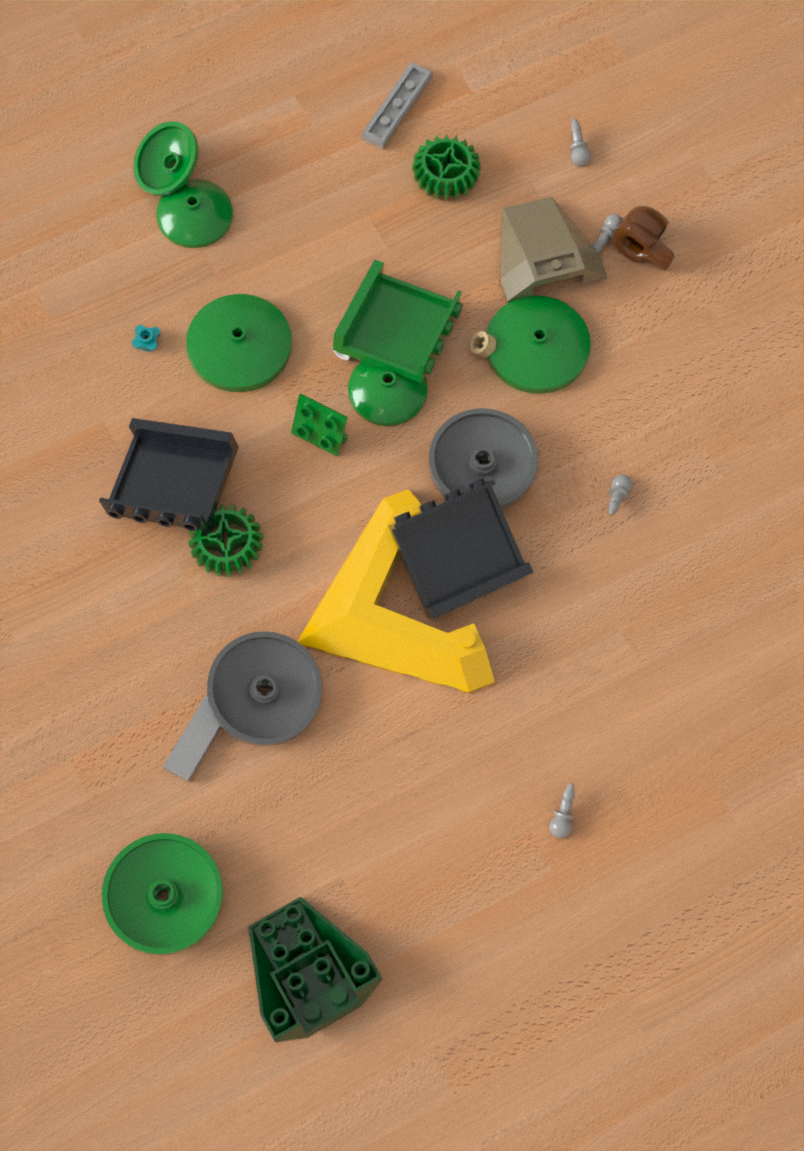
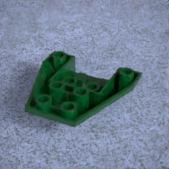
(307, 971)

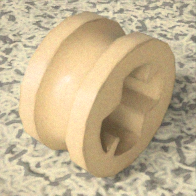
(477, 341)

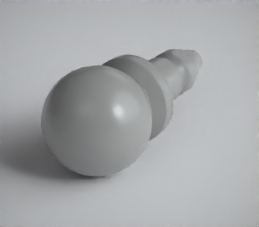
(581, 155)
(607, 231)
(619, 491)
(561, 825)

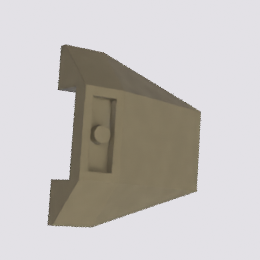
(543, 248)

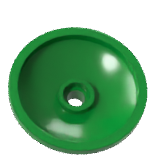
(166, 158)
(199, 223)
(385, 402)

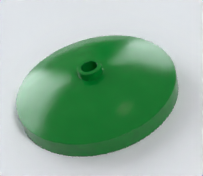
(239, 343)
(538, 344)
(155, 866)

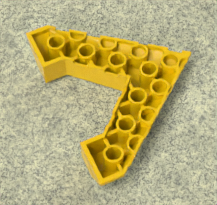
(356, 628)

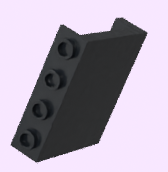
(172, 475)
(458, 548)

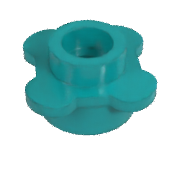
(146, 344)

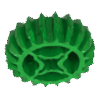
(451, 162)
(236, 540)

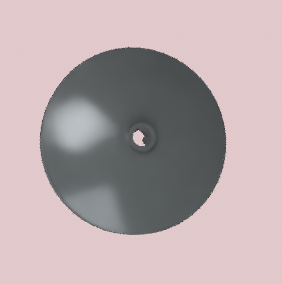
(485, 439)
(270, 663)

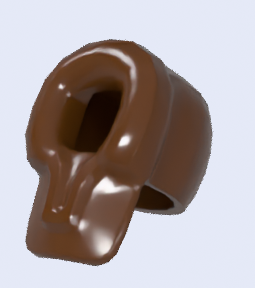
(639, 237)

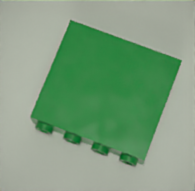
(396, 324)

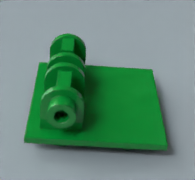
(319, 425)

